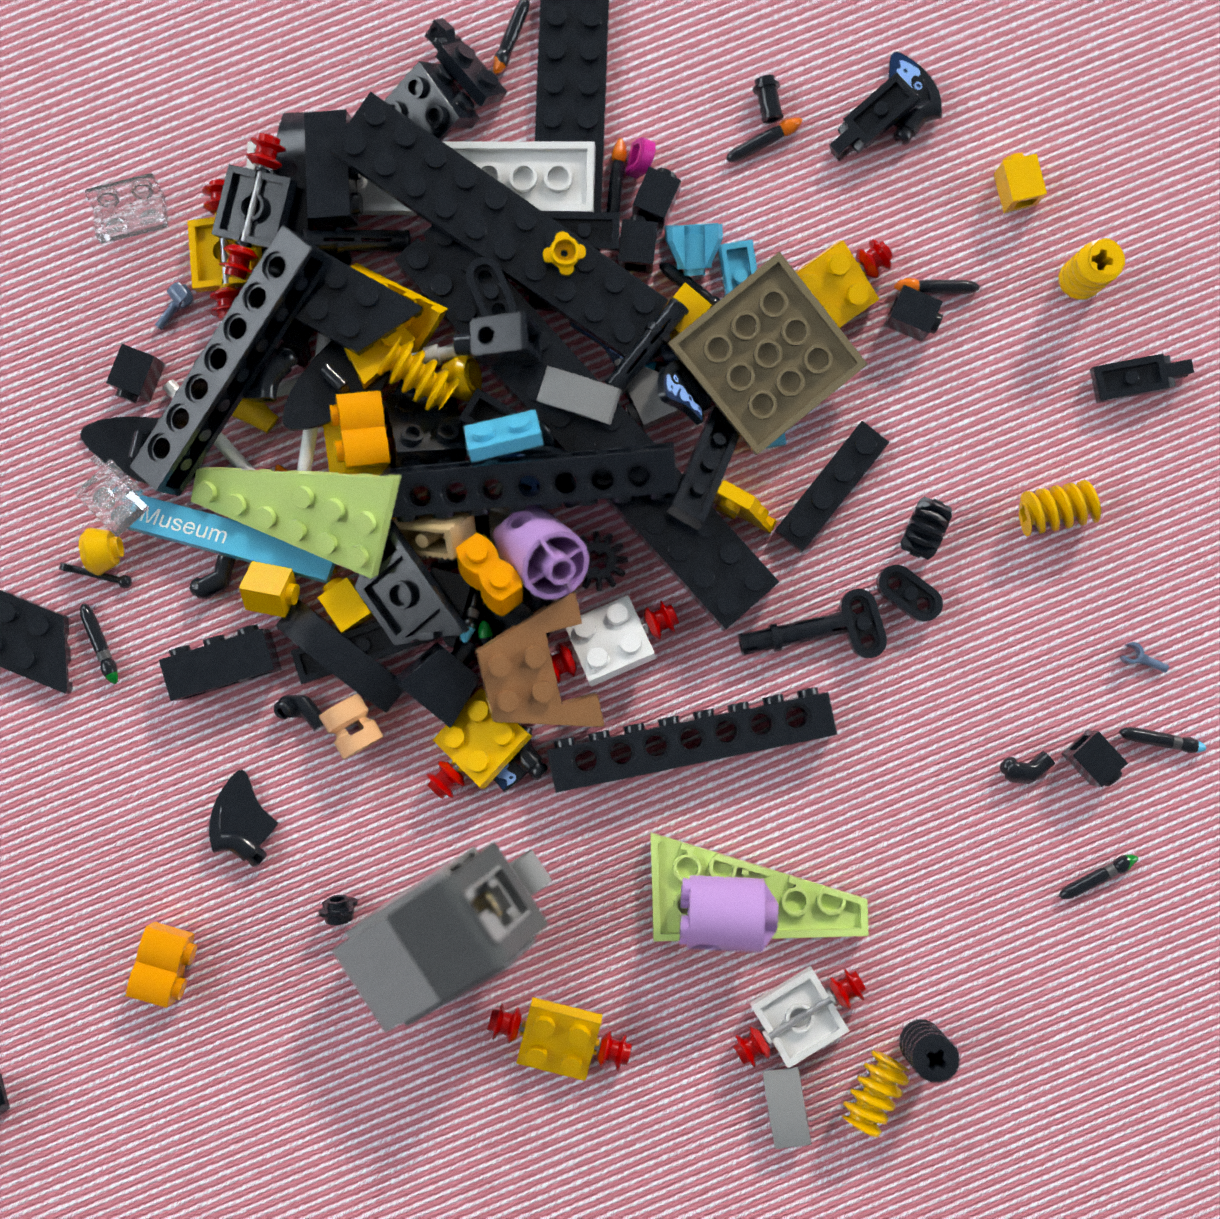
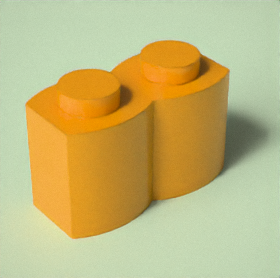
(361, 430)
(494, 577)
(161, 965)

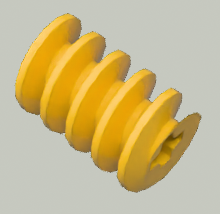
(1091, 269)
(418, 375)
(1057, 505)
(876, 1094)

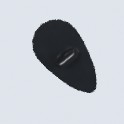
(319, 384)
(119, 440)

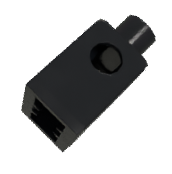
(502, 340)
(441, 680)

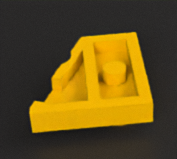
(737, 502)

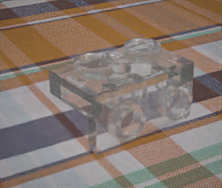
(127, 208)
(111, 498)

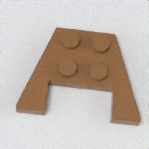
(521, 673)

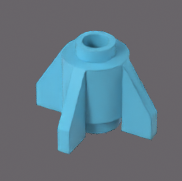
(694, 245)

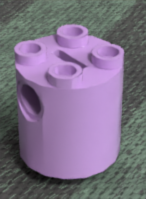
(542, 552)
(727, 913)

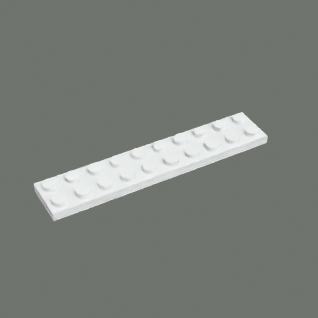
(543, 173)

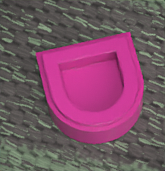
(640, 157)

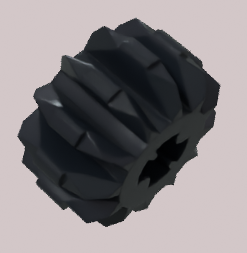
(926, 528)
(600, 550)

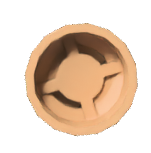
(346, 714)

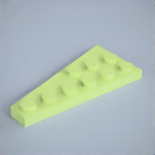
(320, 512)
(803, 905)

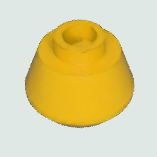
(469, 372)
(100, 550)

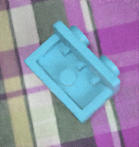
(503, 435)

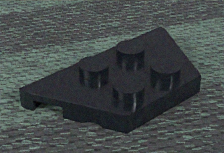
(354, 308)
(407, 596)
(34, 642)

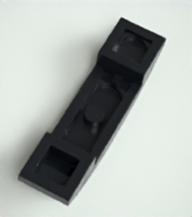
(293, 163)
(340, 656)

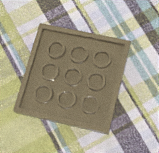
(767, 353)

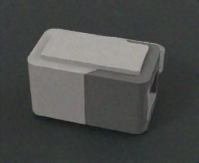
(444, 934)

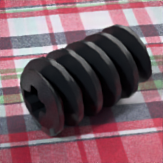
(929, 1051)

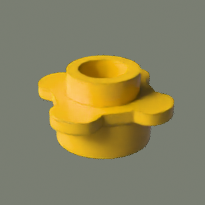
(564, 242)

